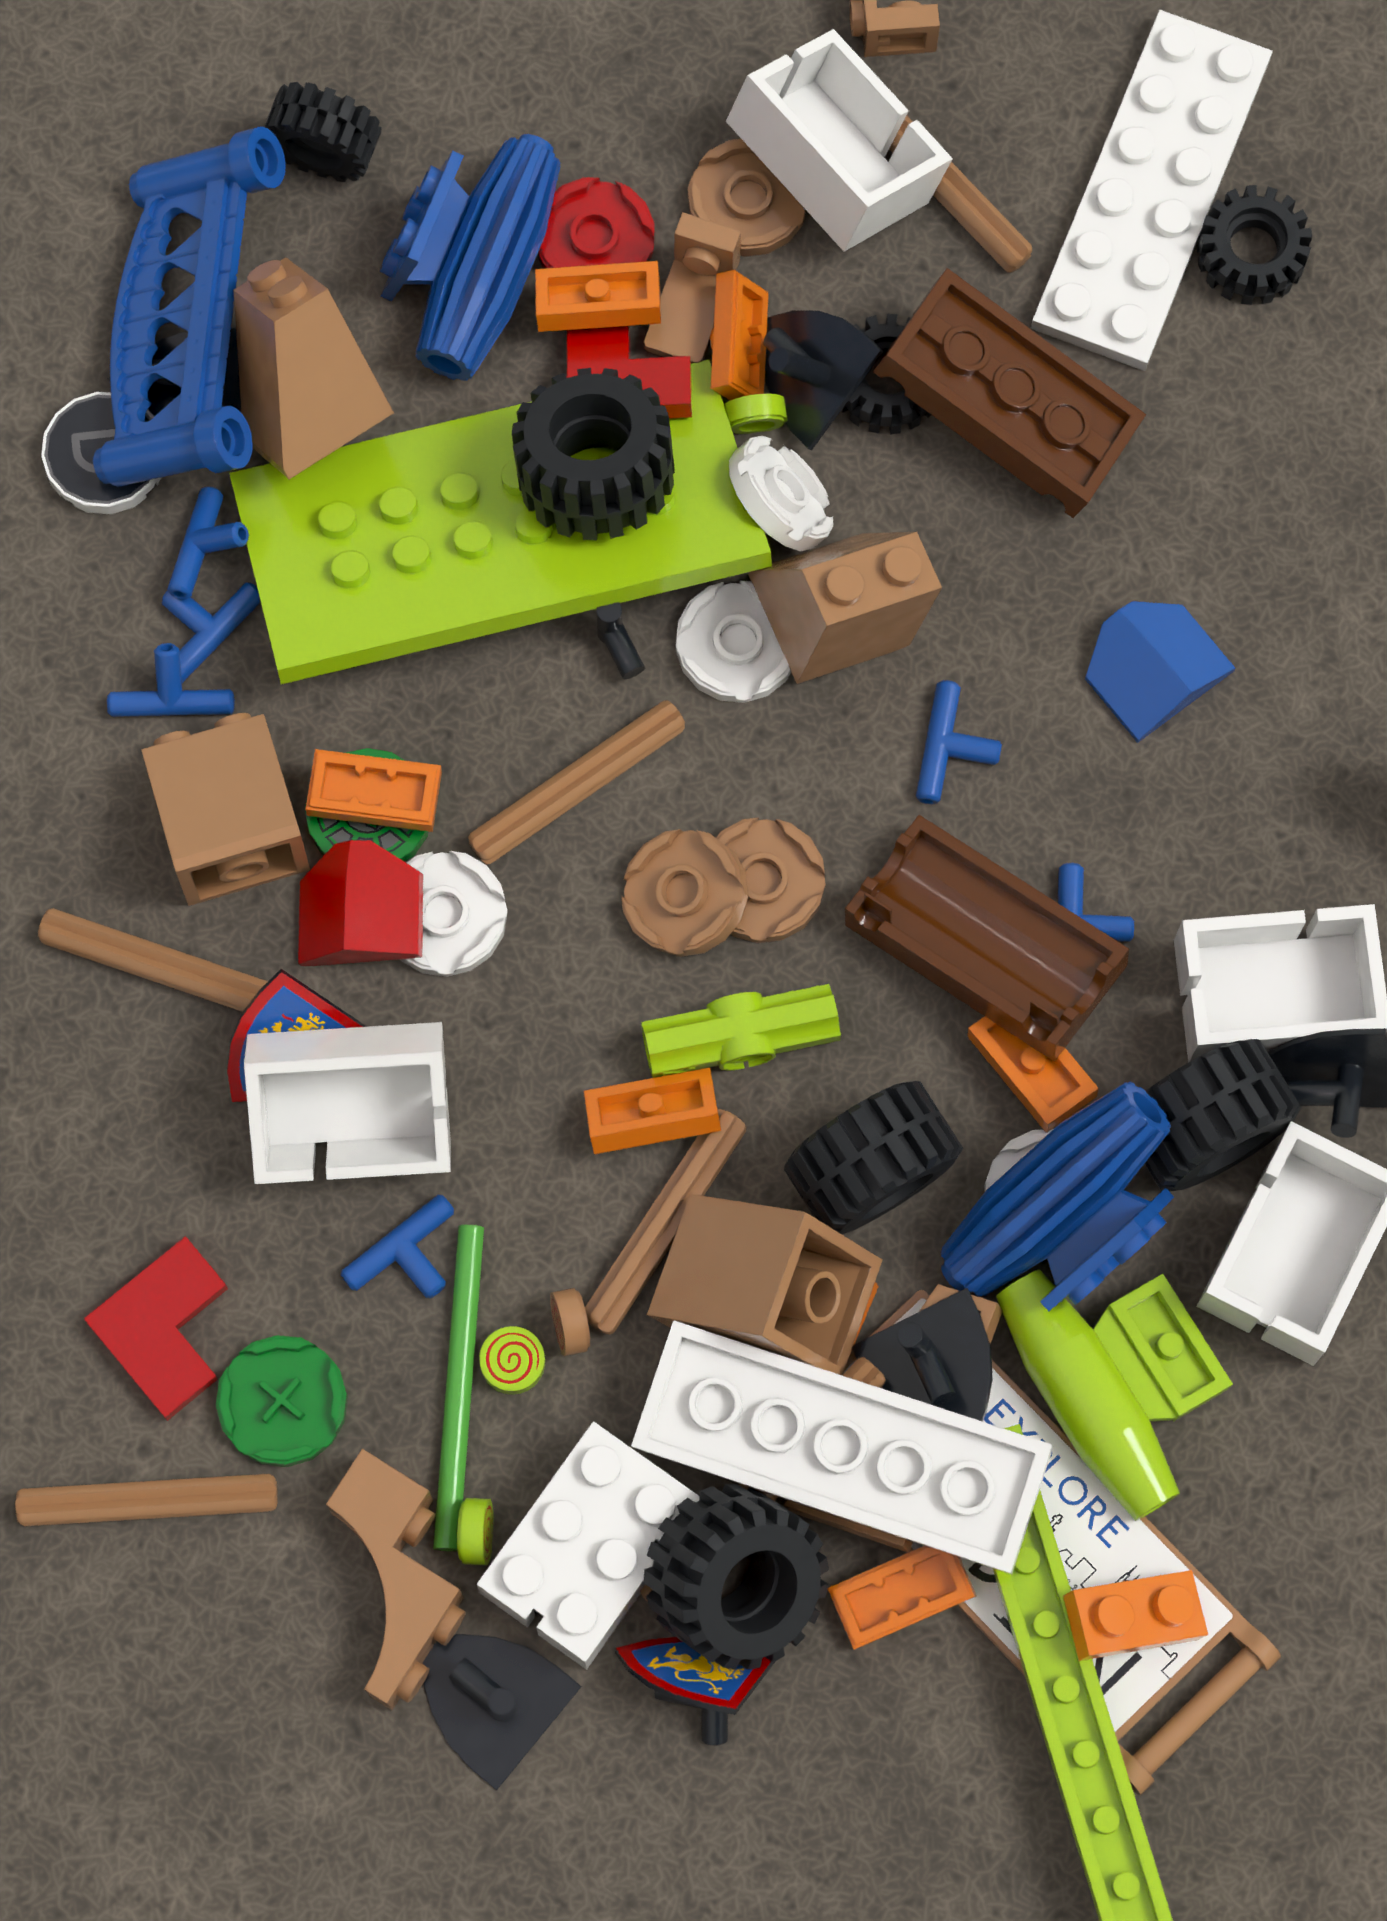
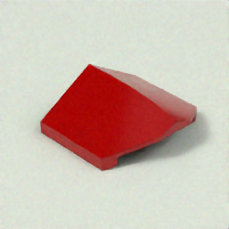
(360, 907)

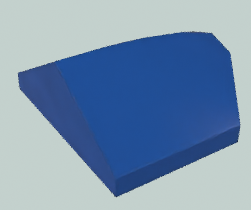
(1153, 664)

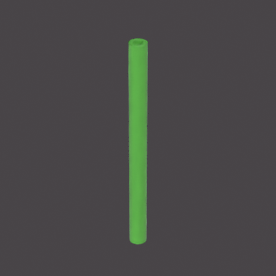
(458, 1386)

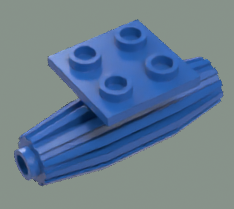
(472, 250)
(1066, 1203)

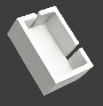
(825, 135)
(1264, 984)
(360, 1089)
(1301, 1244)
(585, 1545)

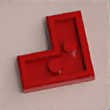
(611, 349)
(144, 1323)

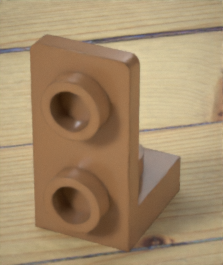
(897, 29)
(689, 292)

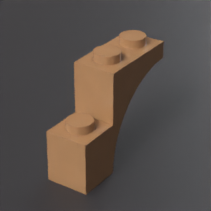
(420, 1605)

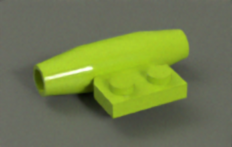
(1115, 1379)

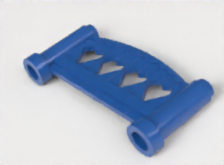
(194, 427)

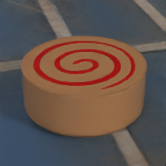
(570, 1321)

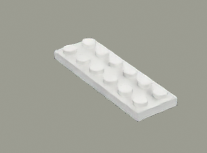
(1151, 190)
(842, 1446)

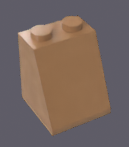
(300, 369)
(847, 600)
(225, 808)
(766, 1280)

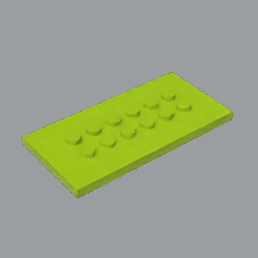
(433, 546)

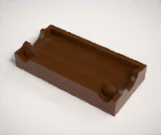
(1010, 393)
(987, 937)

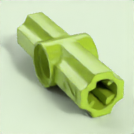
(741, 1030)

